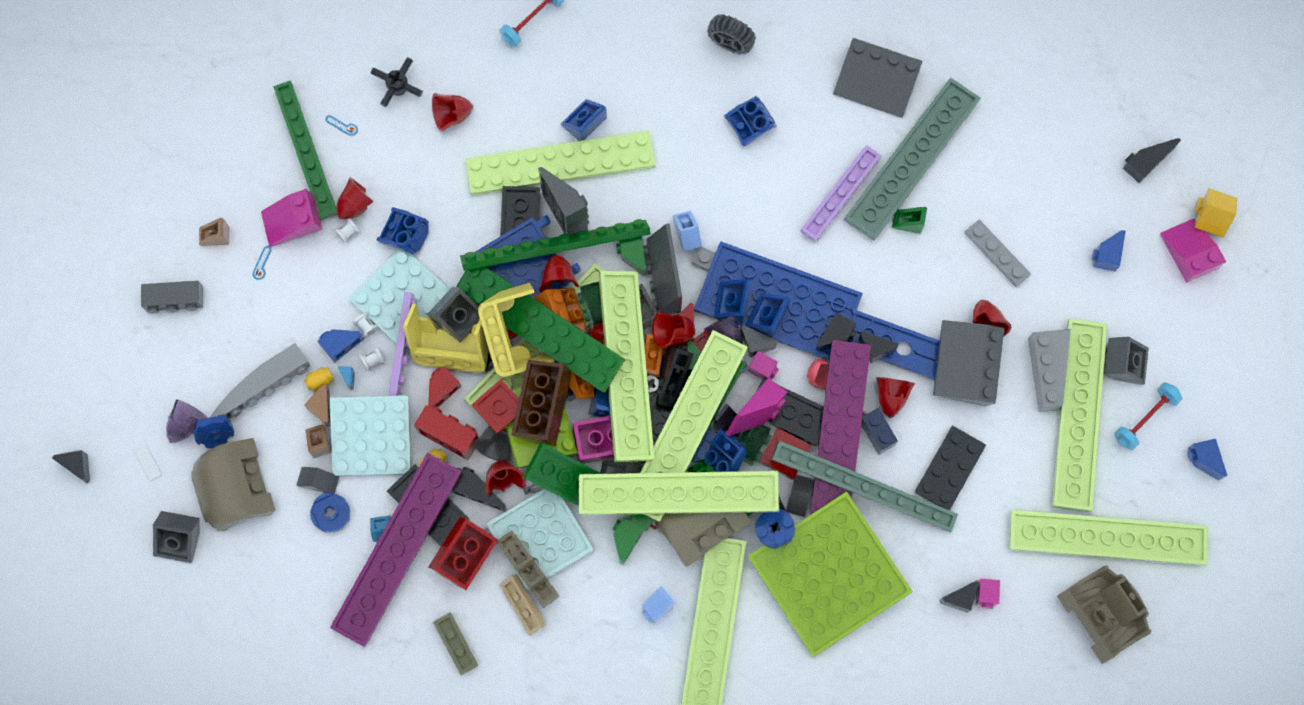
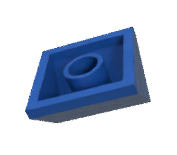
(585, 119)
(732, 299)
(768, 313)

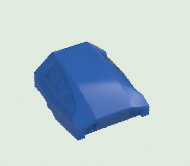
(750, 120)
(404, 231)
(725, 453)

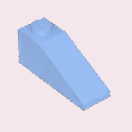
(657, 605)

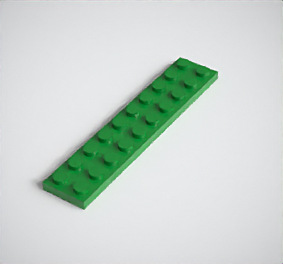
(547, 330)

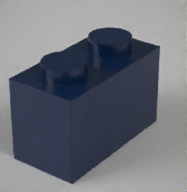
(878, 431)

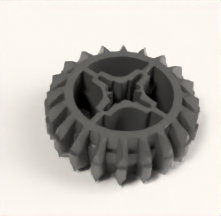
(731, 34)

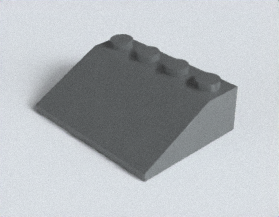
(877, 77)
(565, 203)
(664, 271)
(968, 362)

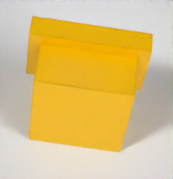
(1215, 212)

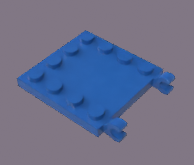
(529, 269)

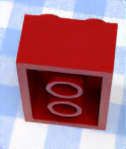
(447, 431)
(463, 553)

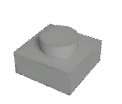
(703, 258)

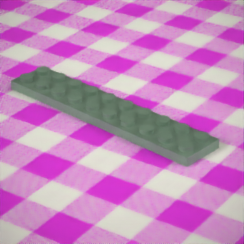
(912, 159)

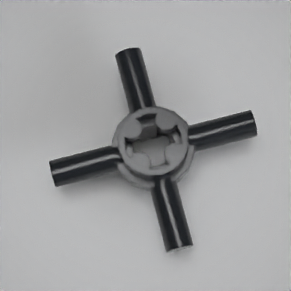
(399, 88)

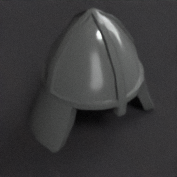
(493, 445)

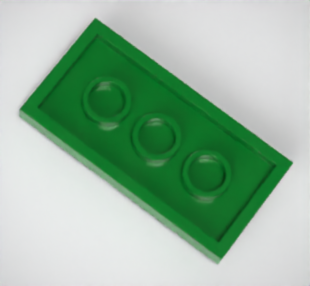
(556, 472)

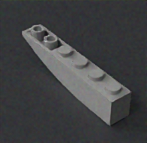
(263, 381)

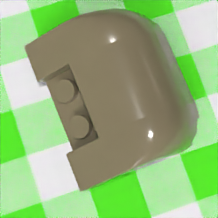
(231, 484)
(699, 532)

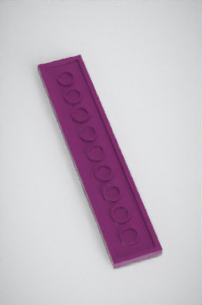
(841, 414)
(396, 550)

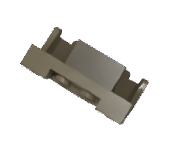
(1108, 610)

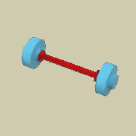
(510, 35)
(1169, 394)

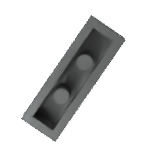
(172, 296)

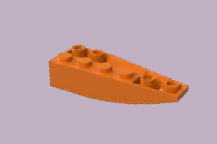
(566, 304)

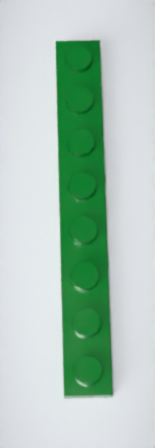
(305, 149)

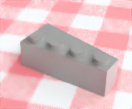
(1049, 367)

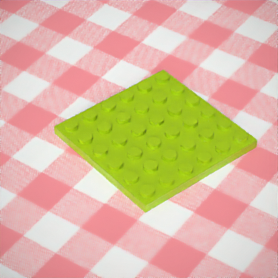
(831, 575)

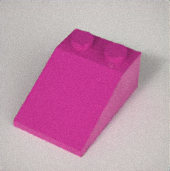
(291, 217)
(1192, 250)
(760, 408)
(593, 439)

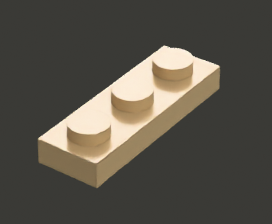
(523, 604)

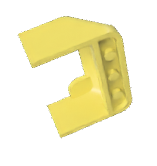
(438, 349)
(505, 358)

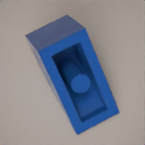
(1109, 252)
(339, 342)
(600, 404)
(1207, 458)

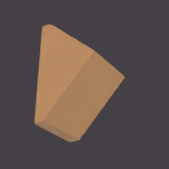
(214, 233)
(320, 405)
(318, 441)

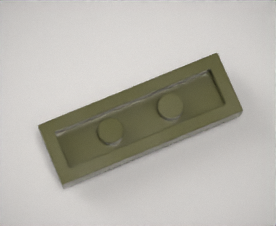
(455, 644)

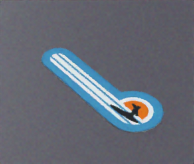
(350, 129)
(259, 272)

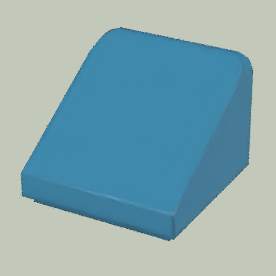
(348, 375)
(377, 526)

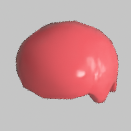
(818, 373)

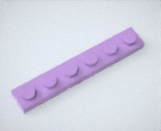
(840, 193)
(401, 358)

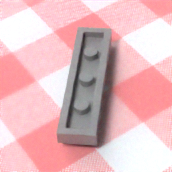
(997, 253)

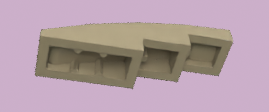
(527, 569)

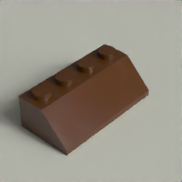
(541, 402)

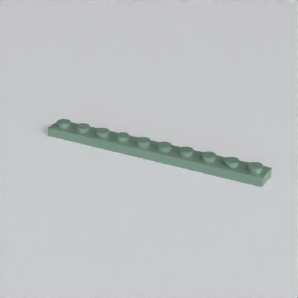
(864, 486)

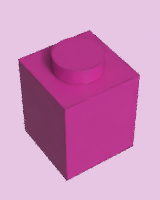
(763, 366)
(988, 593)

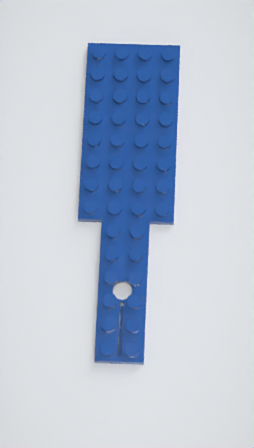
(810, 307)

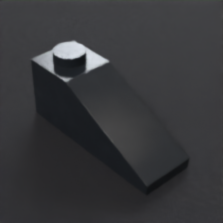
(1146, 159)
(672, 375)
(473, 488)

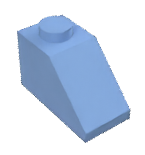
(687, 231)

